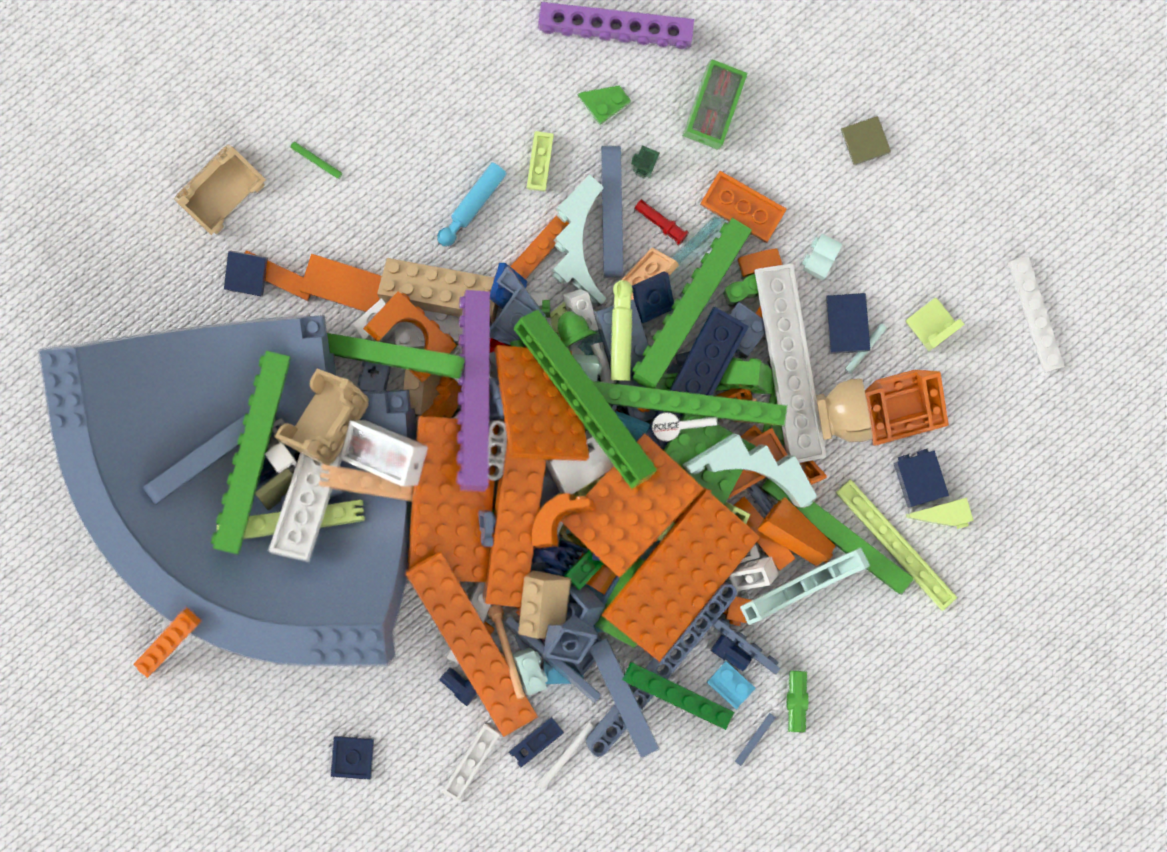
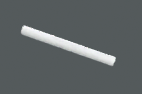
(566, 755)

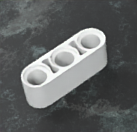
(500, 441)

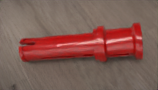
(668, 226)

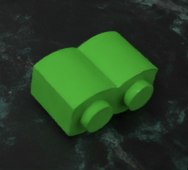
(740, 291)

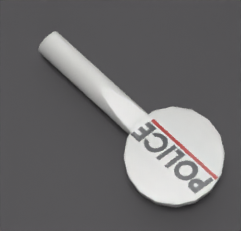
(667, 426)

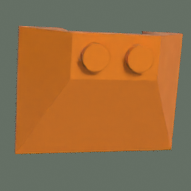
(906, 405)

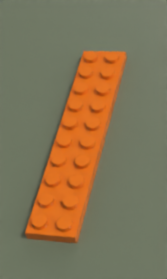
(470, 642)

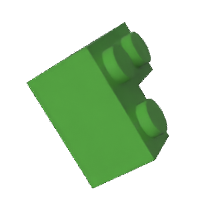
(748, 375)

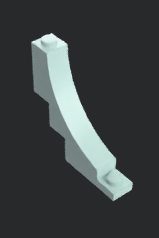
(732, 454)

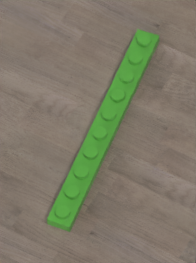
(693, 404)

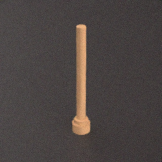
(496, 614)

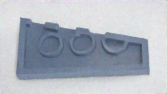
(753, 650)

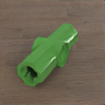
(797, 701)

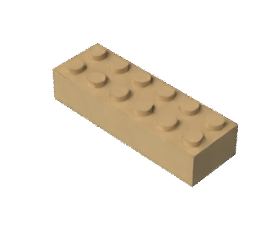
(432, 287)

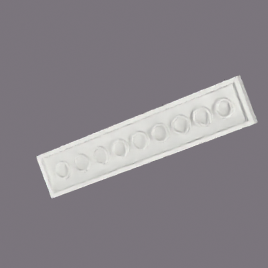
(790, 361)

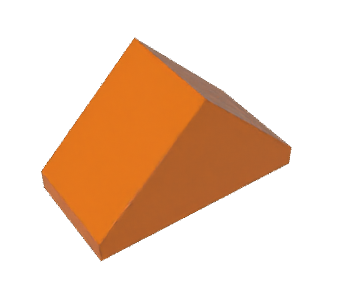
(812, 472)

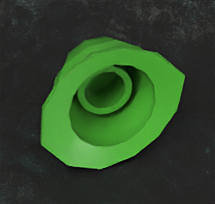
(573, 328)

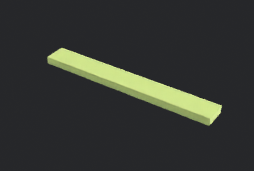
(896, 545)

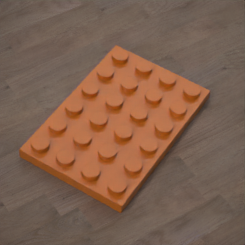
(535, 412)
(633, 519)

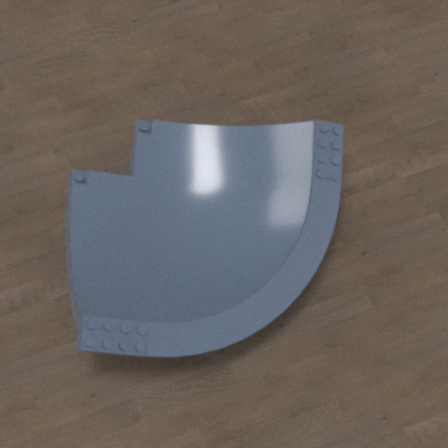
(149, 400)

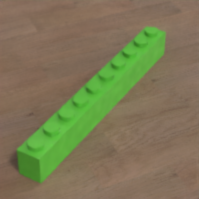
(691, 305)
(585, 399)
(252, 452)

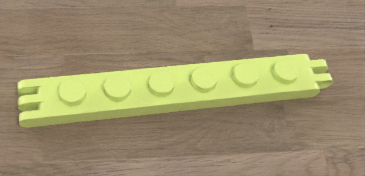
(334, 515)

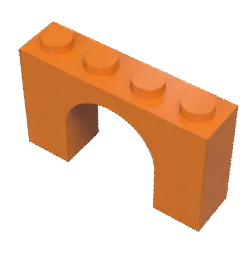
(400, 310)

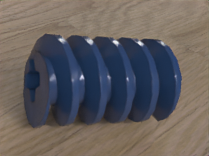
(560, 569)

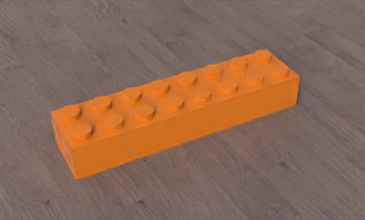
(514, 514)

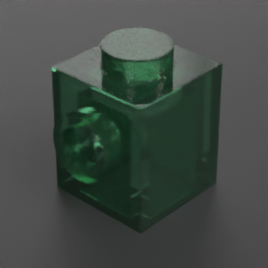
(645, 162)

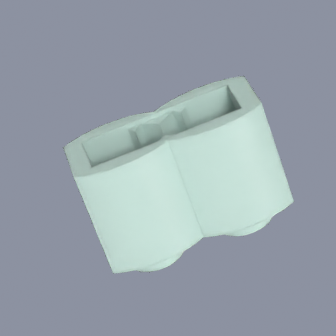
(822, 257)

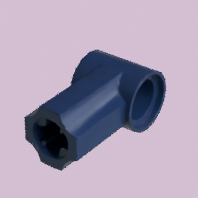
(552, 555)
(728, 651)
(459, 686)

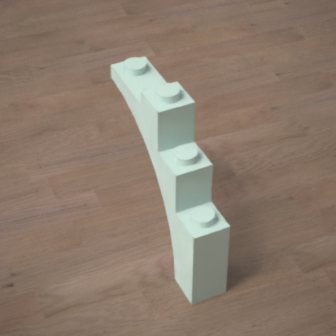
(573, 266)
(804, 585)

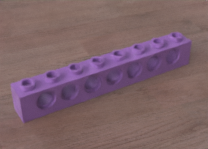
(608, 17)

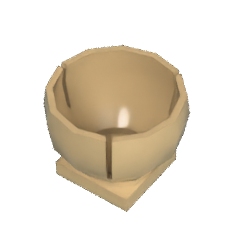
(845, 412)

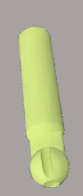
(621, 332)

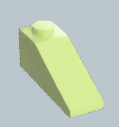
(949, 514)

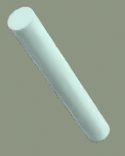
(860, 355)

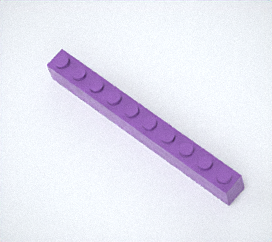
(474, 391)

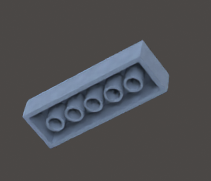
(638, 346)

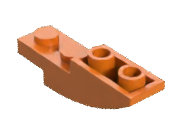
(447, 402)

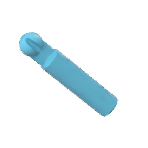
(472, 203)

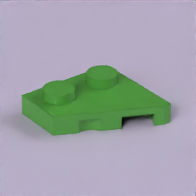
(604, 102)

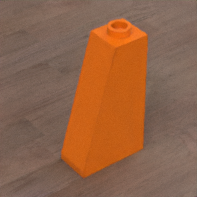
(795, 532)

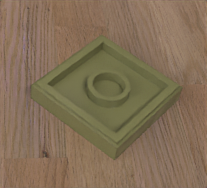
(865, 140)
(271, 492)

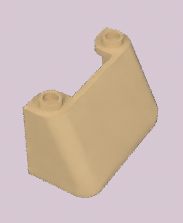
(219, 188)
(326, 419)

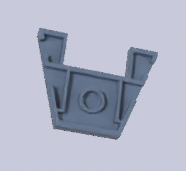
(518, 306)

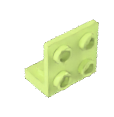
(933, 324)

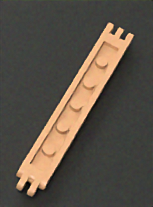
(363, 483)

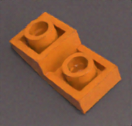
(759, 260)

